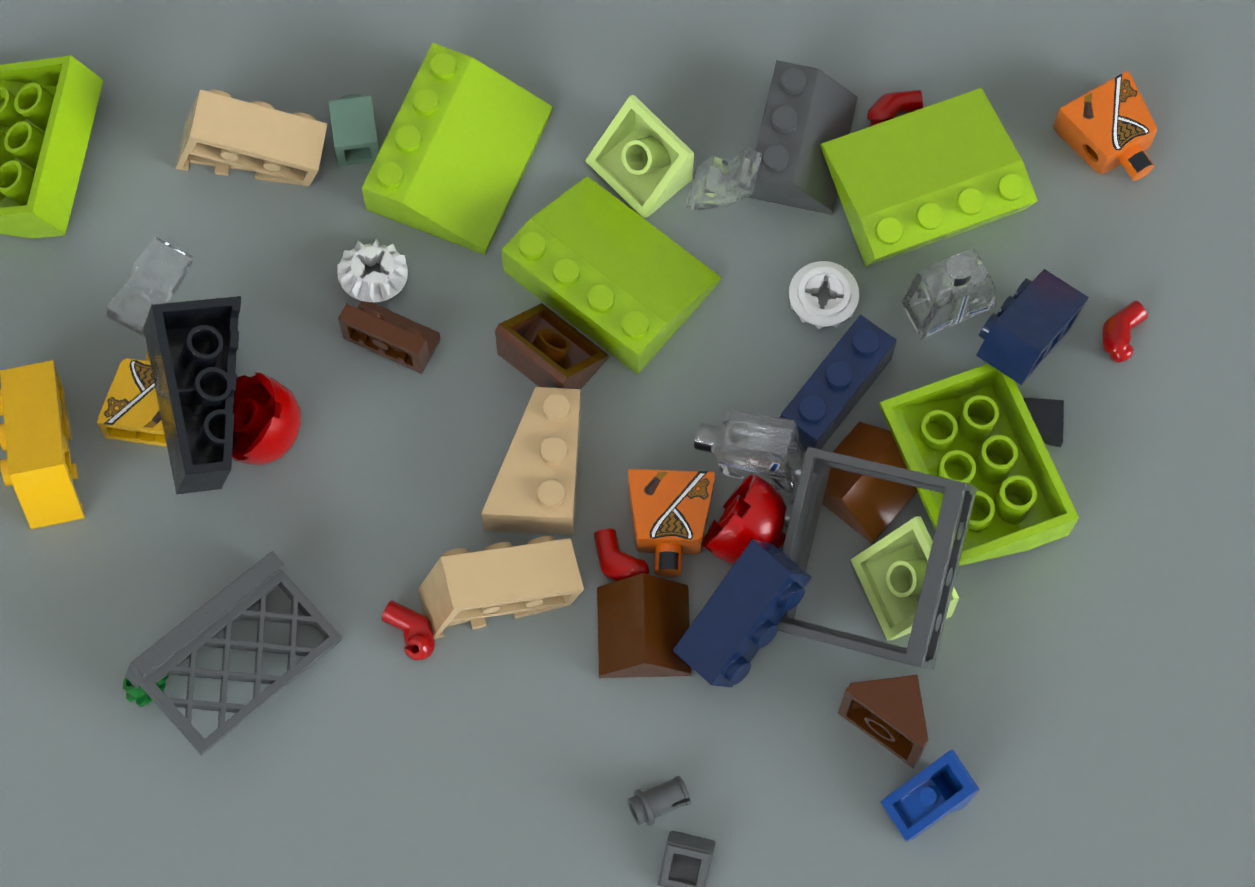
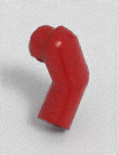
(893, 103)
(1117, 332)
(613, 561)
(415, 628)

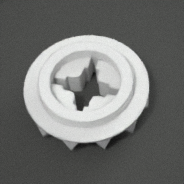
(376, 285)
(840, 285)

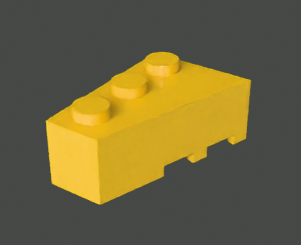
(37, 444)

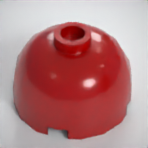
(264, 420)
(750, 513)

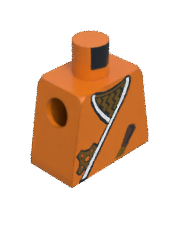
(1110, 127)
(669, 514)

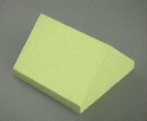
(642, 158)
(894, 576)

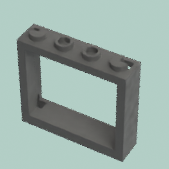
(941, 569)

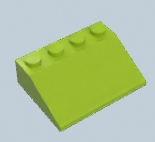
(43, 142)
(456, 150)
(927, 176)
(608, 272)
(983, 435)

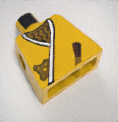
(132, 405)

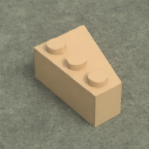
(251, 138)
(540, 469)
(500, 582)

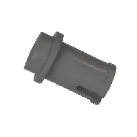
(658, 800)

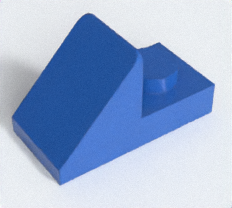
(930, 796)

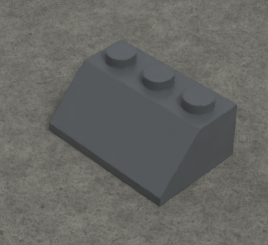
(799, 116)

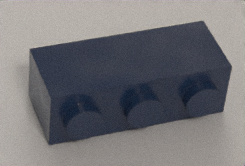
(1030, 325)
(840, 382)
(742, 614)

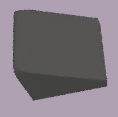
(686, 861)

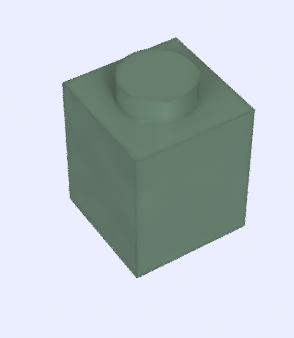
(354, 129)

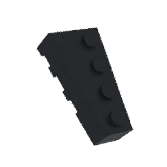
(195, 384)

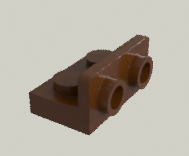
(389, 334)

